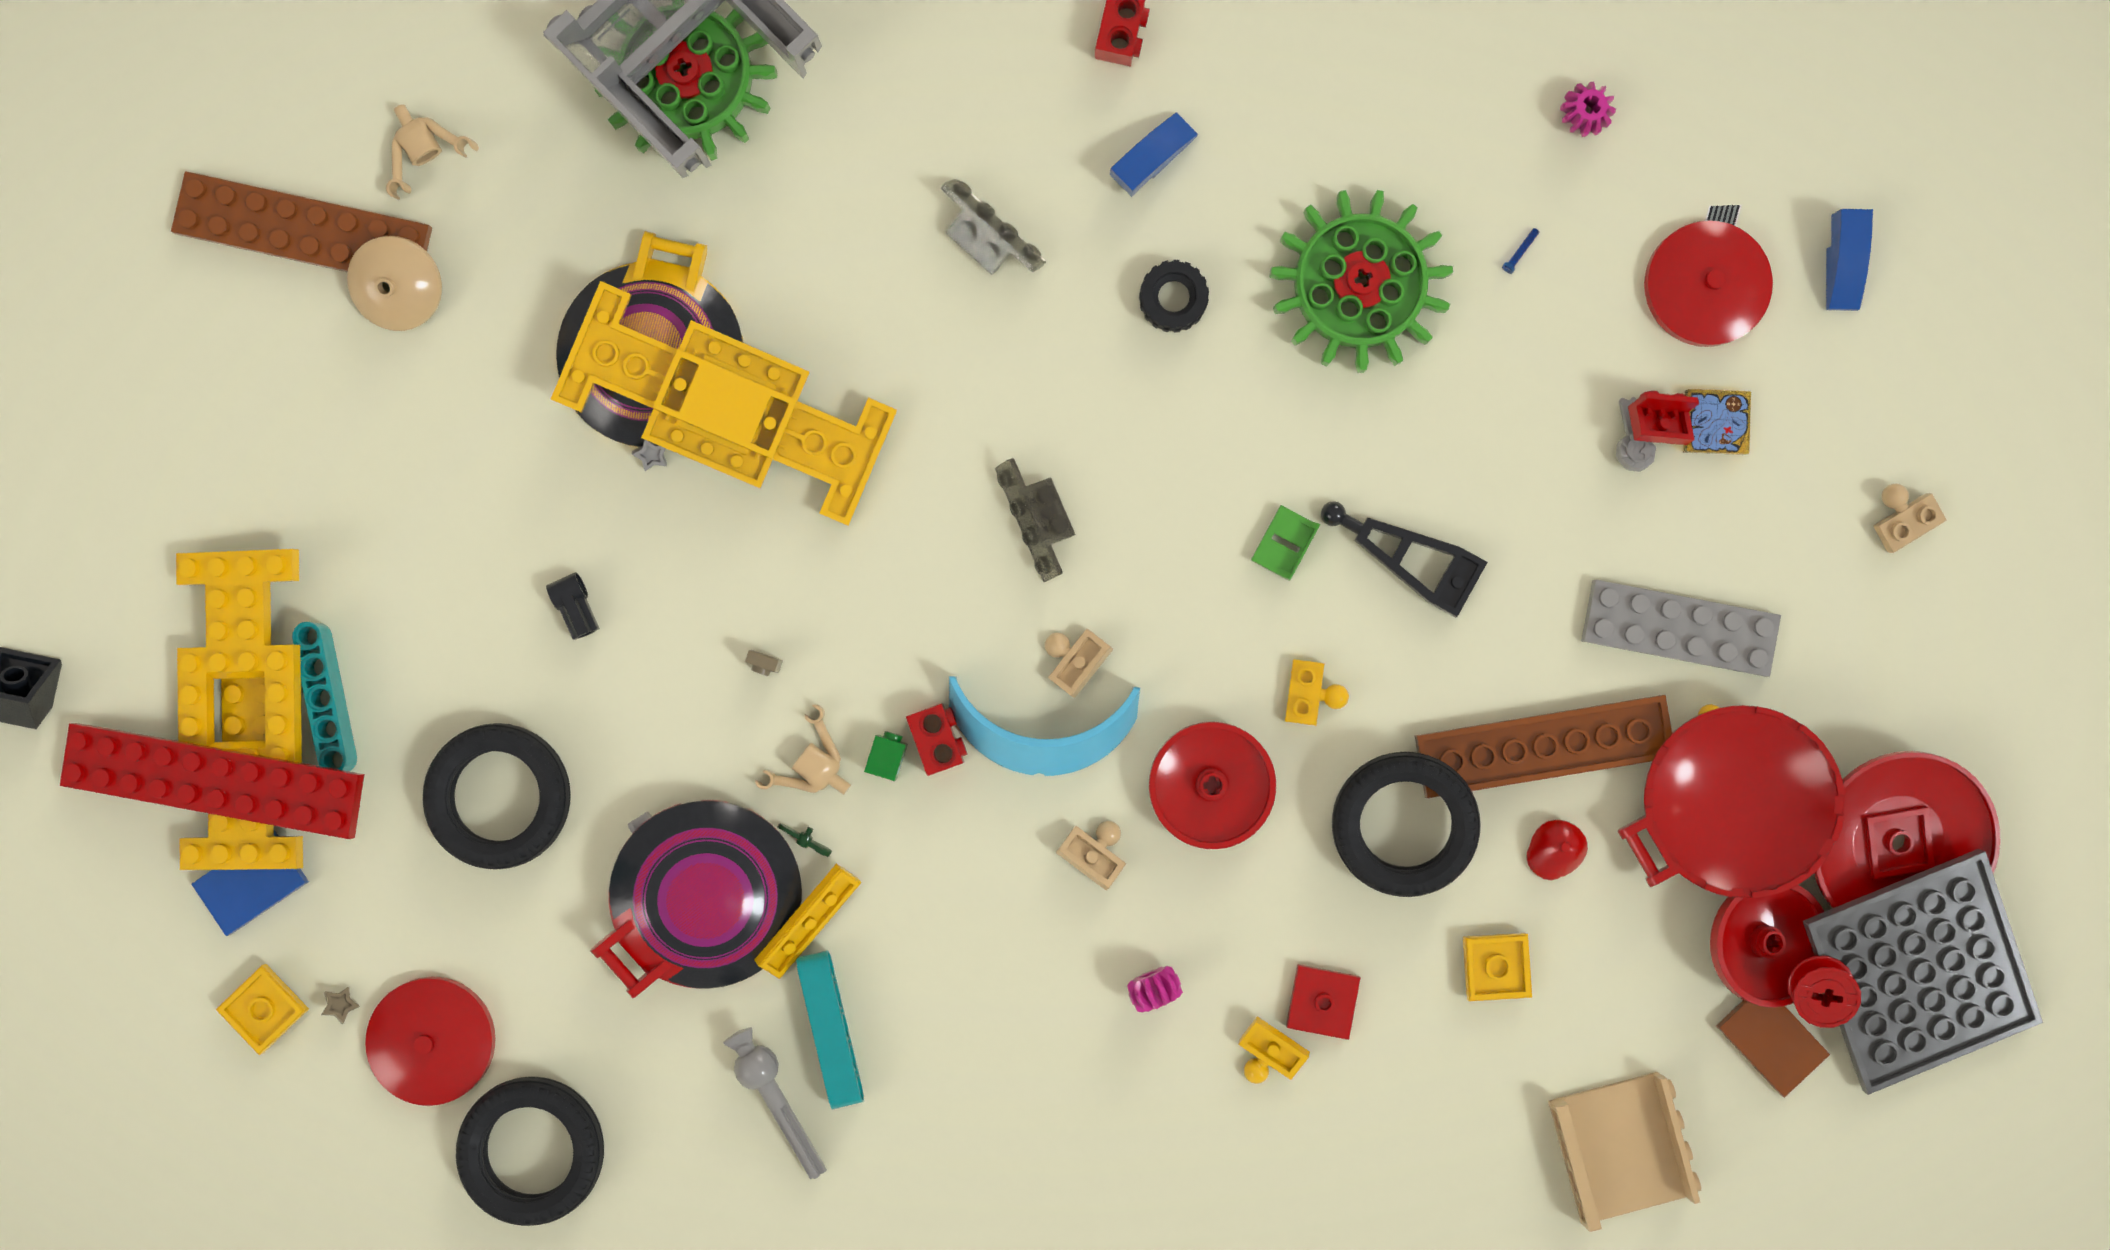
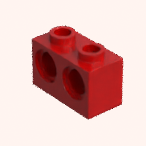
(1115, 26)
(927, 741)

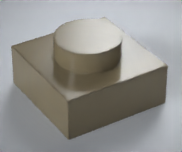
(763, 663)

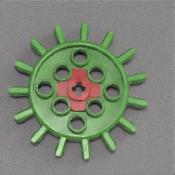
(704, 66)
(1369, 299)

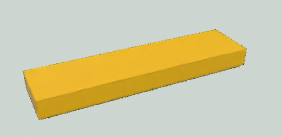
(807, 921)

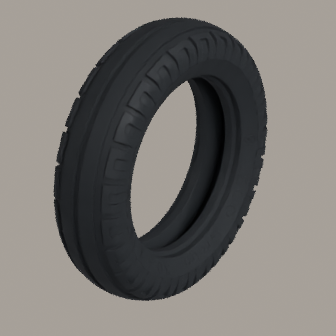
(440, 796)
(1416, 879)
(489, 1191)

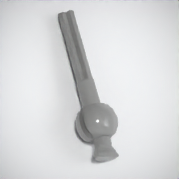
(756, 1070)

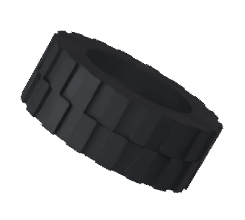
(1178, 272)

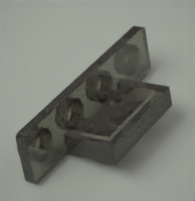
(986, 235)
(1038, 516)

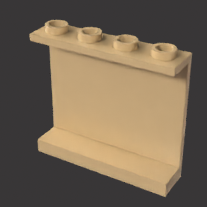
(1624, 1148)

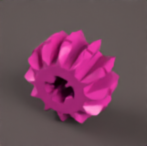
(1576, 104)
(1154, 989)

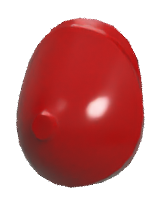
(1556, 849)

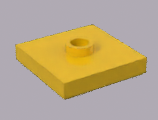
(1497, 967)
(262, 1009)

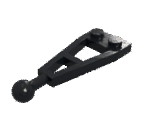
(1457, 579)

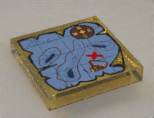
(1720, 422)

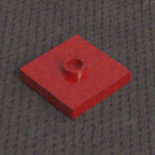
(1323, 1002)

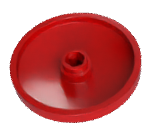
(1708, 283)
(1212, 785)
(1761, 942)
(430, 1041)

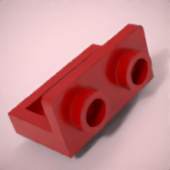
(1662, 418)

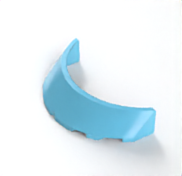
(1041, 755)

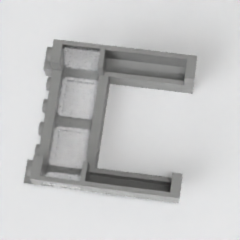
(625, 39)

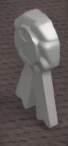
(1631, 453)

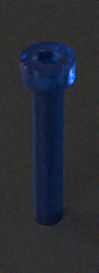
(1509, 266)

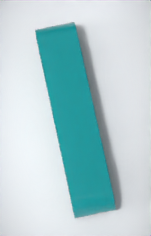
(314, 685)
(830, 1030)

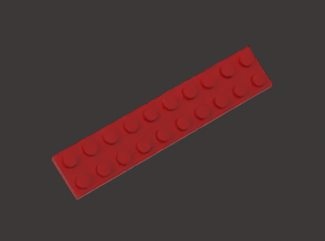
(212, 780)

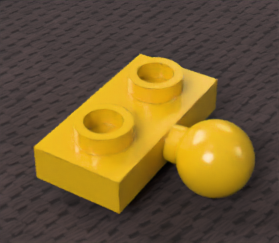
(1306, 693)
(1272, 1050)

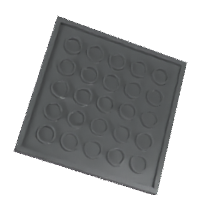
(1930, 970)

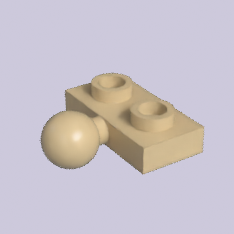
(1909, 520)
(1078, 662)
(1091, 855)

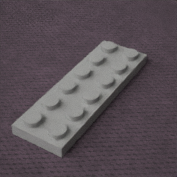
(1681, 628)

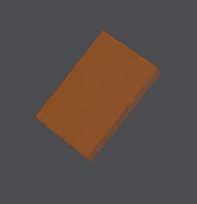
(1773, 1044)

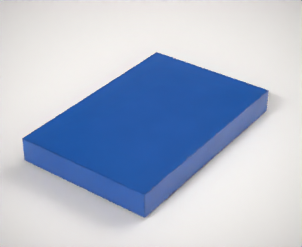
(243, 895)

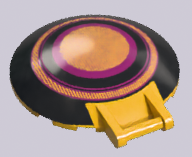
(660, 307)

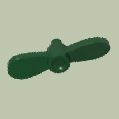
(805, 840)

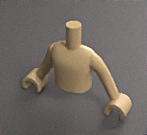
(419, 143)
(814, 765)

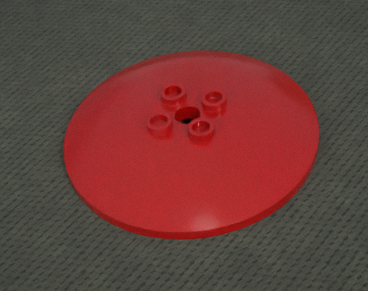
(1911, 794)

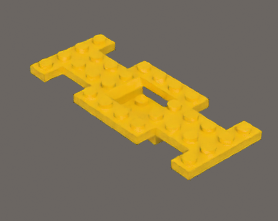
(728, 393)
(256, 694)

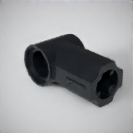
(570, 598)

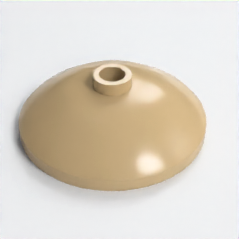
(411, 277)

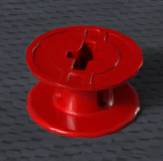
(1831, 1006)

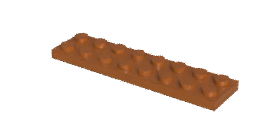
(282, 222)
(1552, 743)

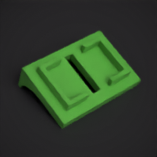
(1291, 528)

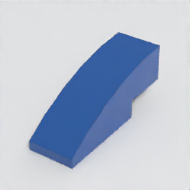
(1152, 154)
(1848, 258)

